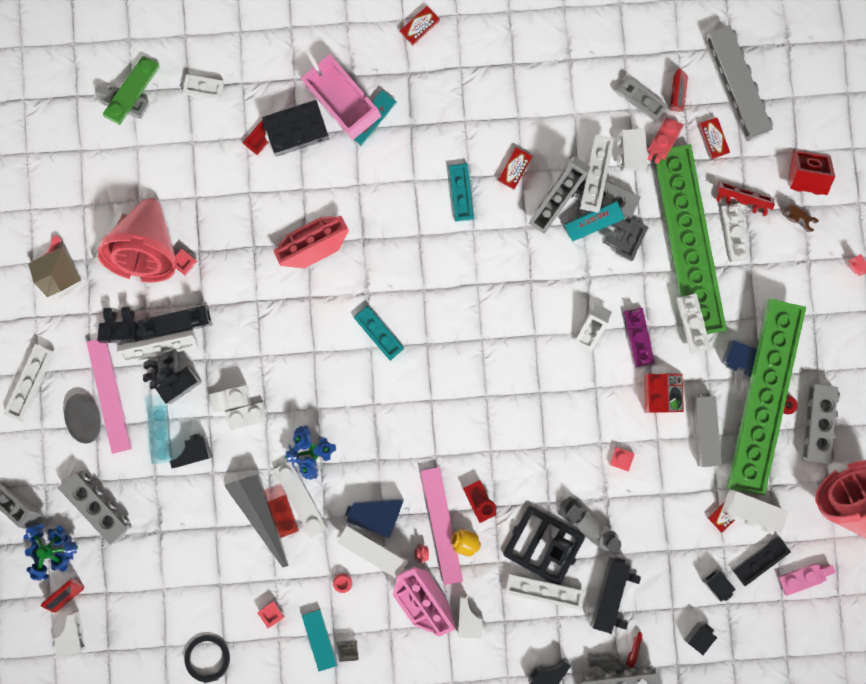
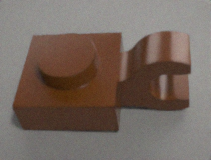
(797, 215)

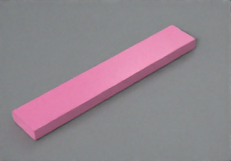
(109, 396)
(441, 525)

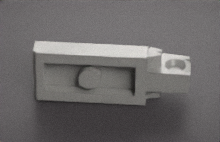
(108, 94)

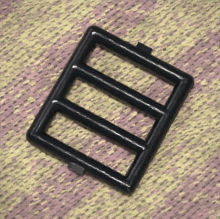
(524, 561)

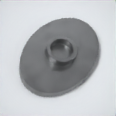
(82, 418)

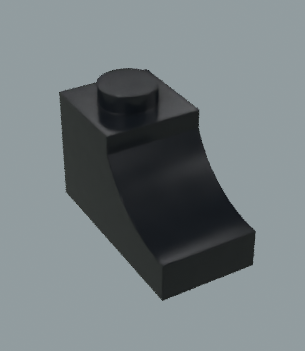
(195, 450)
(549, 675)

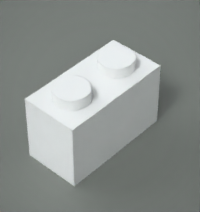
(633, 150)

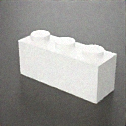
(754, 512)

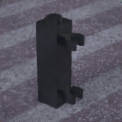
(174, 322)
(611, 594)

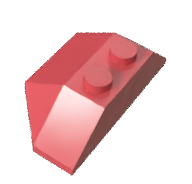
(312, 242)

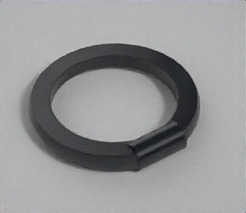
(210, 677)

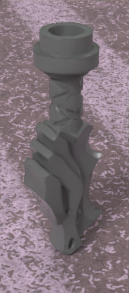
(607, 663)

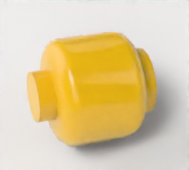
(465, 542)

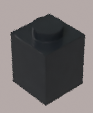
(559, 550)
(719, 585)
(701, 637)

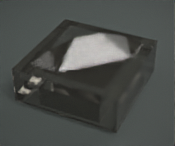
(348, 650)

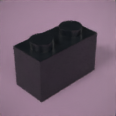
(173, 391)

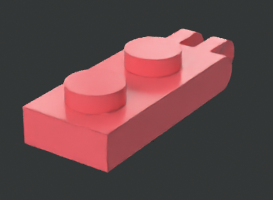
(664, 140)

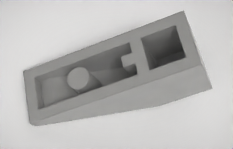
(18, 509)

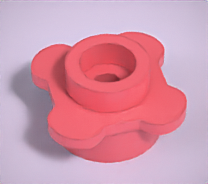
(421, 553)

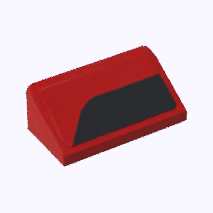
(678, 91)
(63, 595)

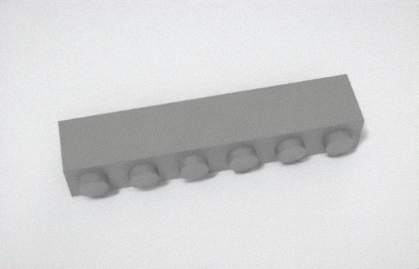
(739, 83)

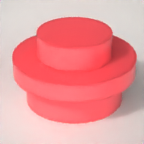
(342, 583)

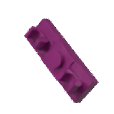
(638, 337)

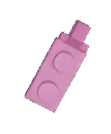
(805, 578)

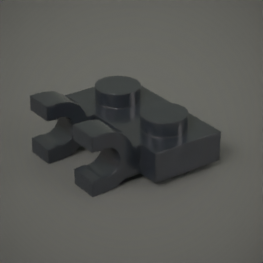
(117, 331)
(164, 370)

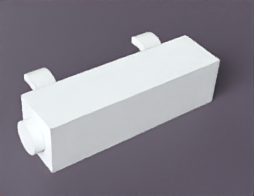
(371, 550)

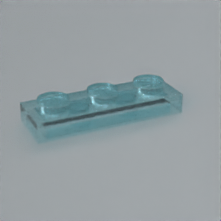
(159, 434)

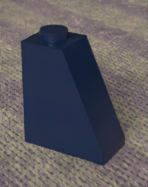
(375, 516)

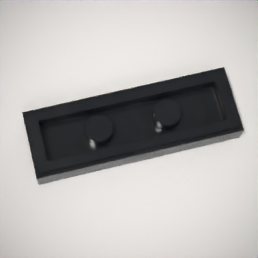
(761, 561)

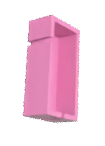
(341, 97)

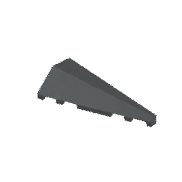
(253, 502)

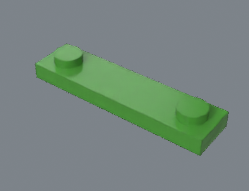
(131, 90)

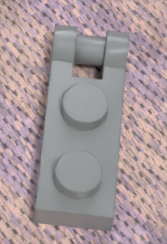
(641, 98)

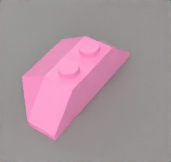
(423, 602)

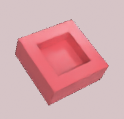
(184, 262)
(858, 265)
(622, 459)
(271, 614)

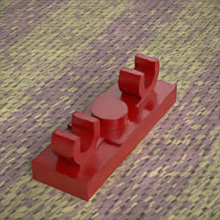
(745, 197)

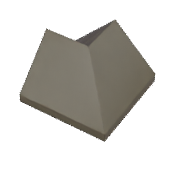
(54, 272)

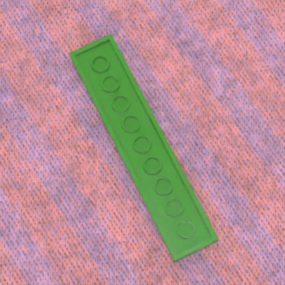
(689, 234)
(766, 397)

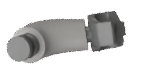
(590, 527)

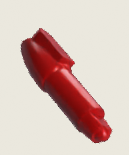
(633, 655)

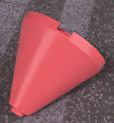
(140, 245)
(843, 498)

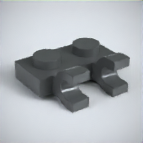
(630, 241)

